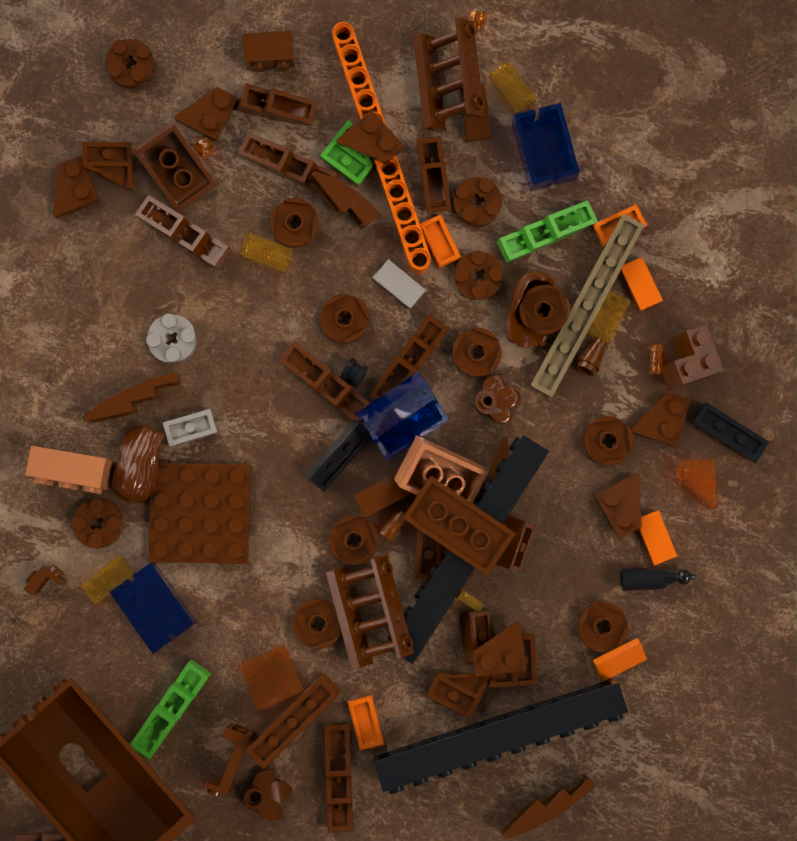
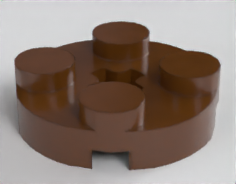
(121, 52)
(484, 189)
(302, 234)
(478, 262)
(331, 315)
(538, 321)
(482, 365)
(616, 430)
(83, 523)
(341, 534)
(305, 617)
(615, 620)

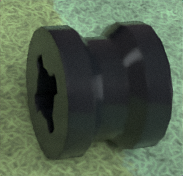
(354, 372)

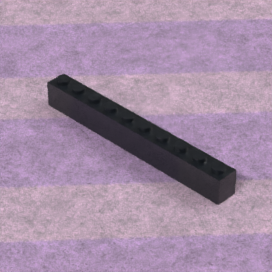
(453, 572)

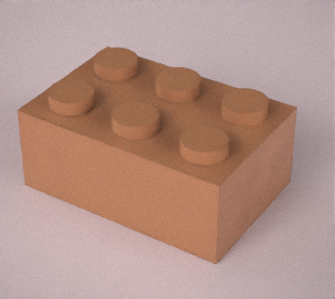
(452, 469)
(69, 470)

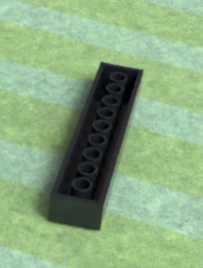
(499, 735)

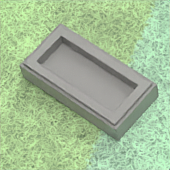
(399, 284)

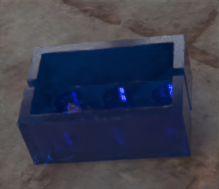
(545, 147)
(402, 415)
(153, 607)

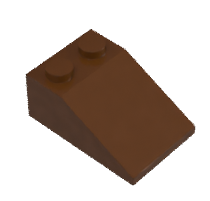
(174, 166)

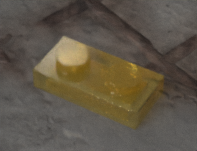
(266, 252)

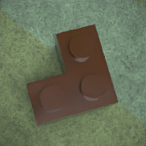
(696, 361)

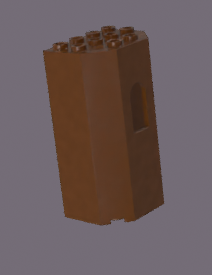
(123, 806)

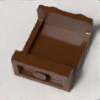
(242, 737)

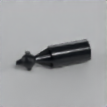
(652, 578)

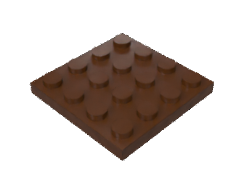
(200, 514)

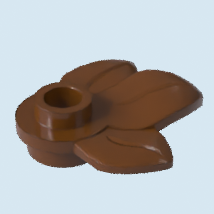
(500, 399)
(270, 794)

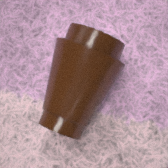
(591, 358)

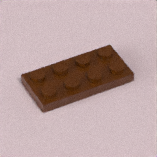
(459, 525)

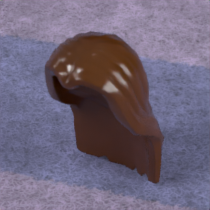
(516, 329)
(137, 464)

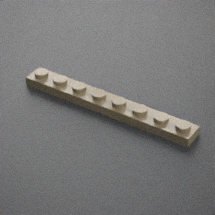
(587, 305)

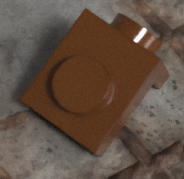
(39, 579)

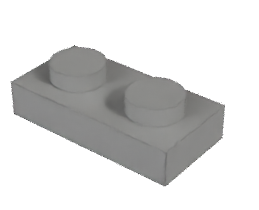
(190, 427)

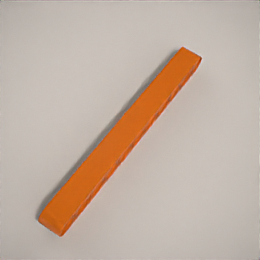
(388, 182)

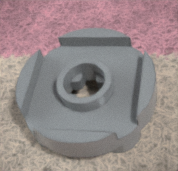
(169, 325)

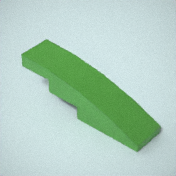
(547, 231)
(170, 709)

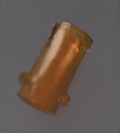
(656, 358)
(393, 525)

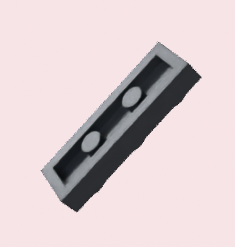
(730, 432)
(338, 455)

